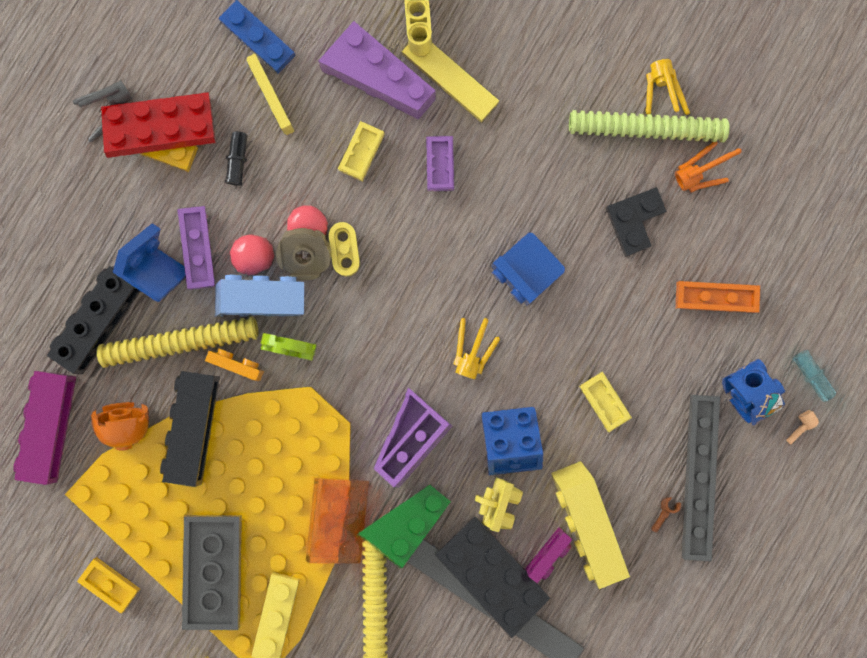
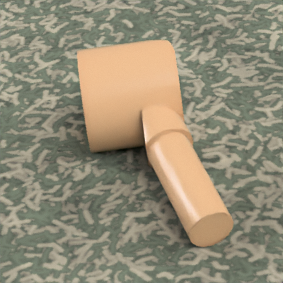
(808, 421)

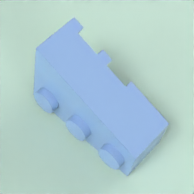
(259, 296)

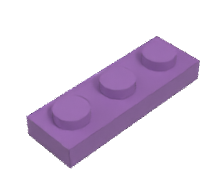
(196, 248)

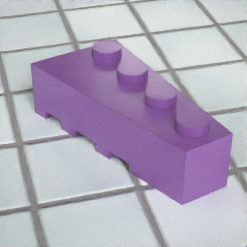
(372, 68)

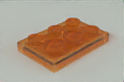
(336, 519)

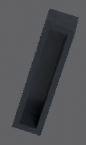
(190, 428)

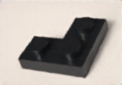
(628, 219)

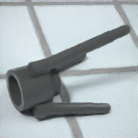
(115, 94)

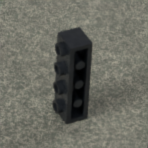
(93, 322)

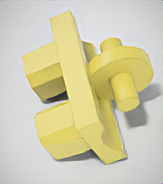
(495, 504)

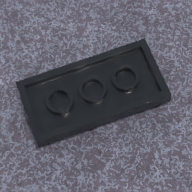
(492, 577)

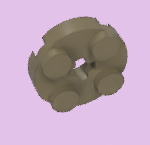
(307, 240)

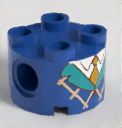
(754, 392)

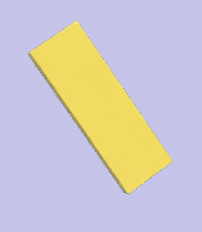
(270, 94)

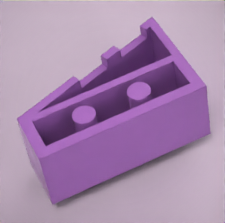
(411, 439)

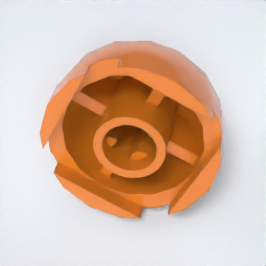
(121, 424)

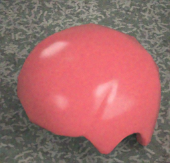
(307, 217)
(251, 254)

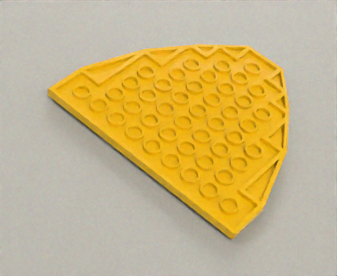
(256, 466)

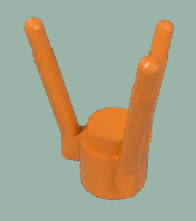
(689, 176)

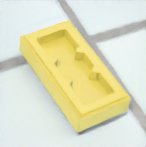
(361, 151)
(605, 402)

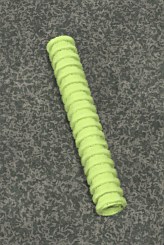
(649, 126)

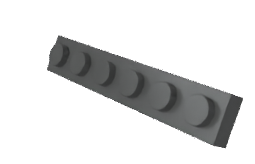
(700, 478)

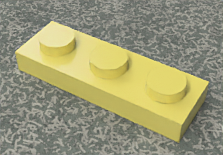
(275, 616)

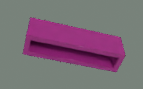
(44, 427)

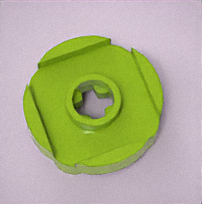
(288, 346)

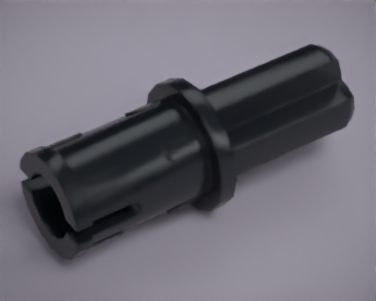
(236, 158)

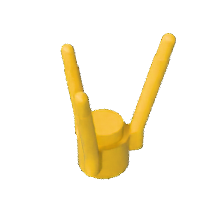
(664, 75)
(469, 364)

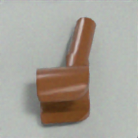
(665, 513)

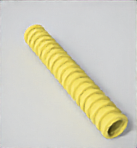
(177, 342)
(374, 603)

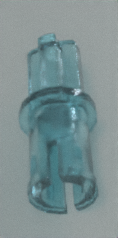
(814, 375)

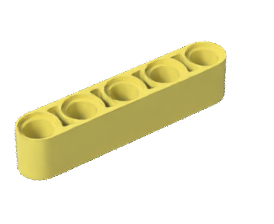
(418, 26)

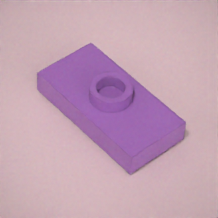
(440, 163)

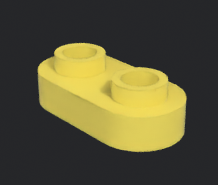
(344, 250)

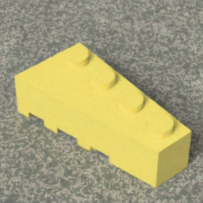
(590, 524)

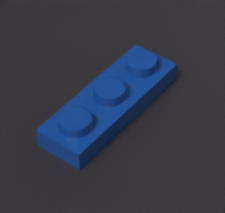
(257, 36)

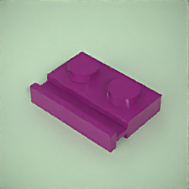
(542, 563)

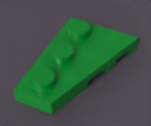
(406, 526)

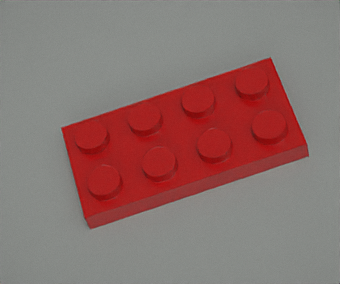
(157, 125)

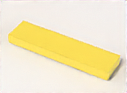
(454, 81)

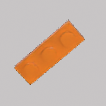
(717, 297)

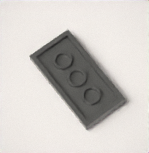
(211, 572)

